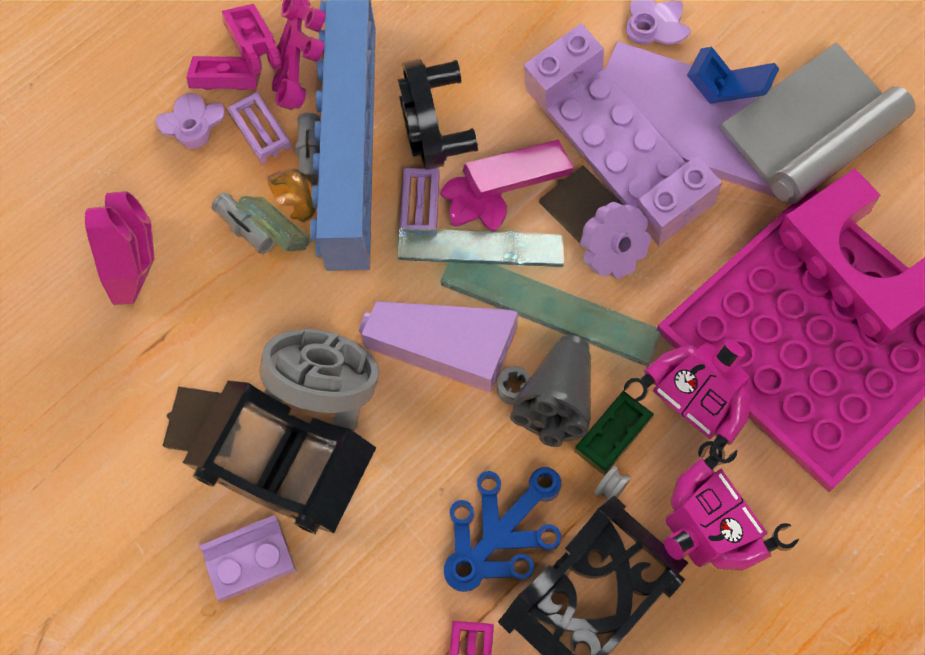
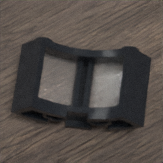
(278, 458)

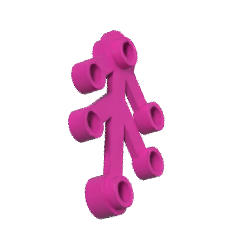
(288, 89)

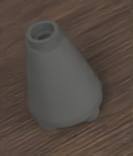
(558, 394)

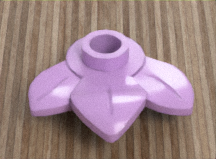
(659, 20)
(190, 120)

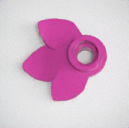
(467, 208)

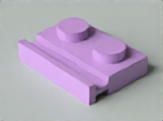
(247, 558)

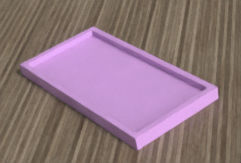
(682, 113)

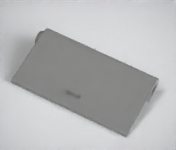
(815, 123)

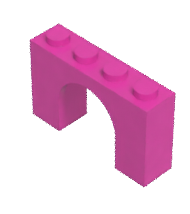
(813, 233)

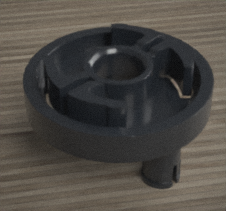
(421, 116)

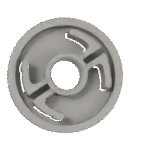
(311, 373)

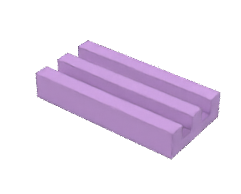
(272, 148)
(421, 173)

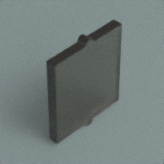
(577, 200)
(188, 417)

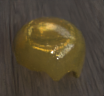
(293, 189)

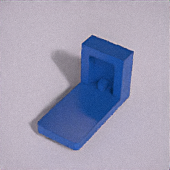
(721, 84)

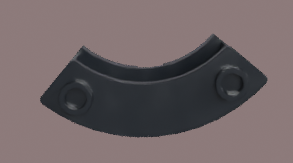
(598, 536)

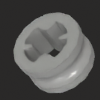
(502, 382)
(612, 484)

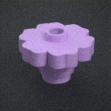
(615, 240)

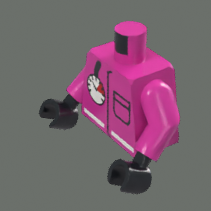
(703, 389)
(715, 522)

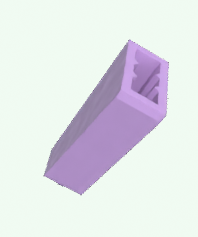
(446, 340)

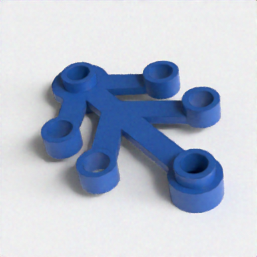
(498, 533)

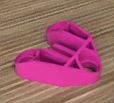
(120, 245)

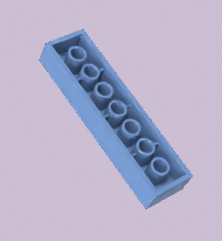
(345, 136)

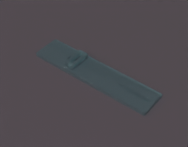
(480, 247)

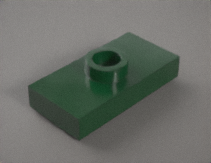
(613, 432)

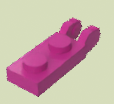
(251, 36)

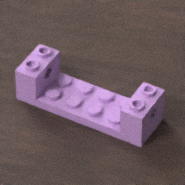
(617, 136)

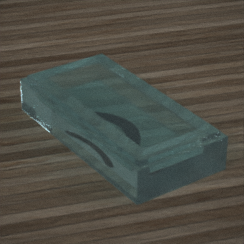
(273, 223)

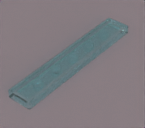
(554, 309)

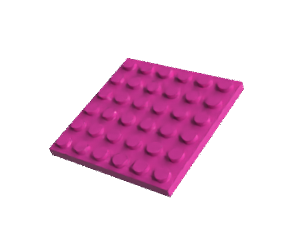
(811, 369)

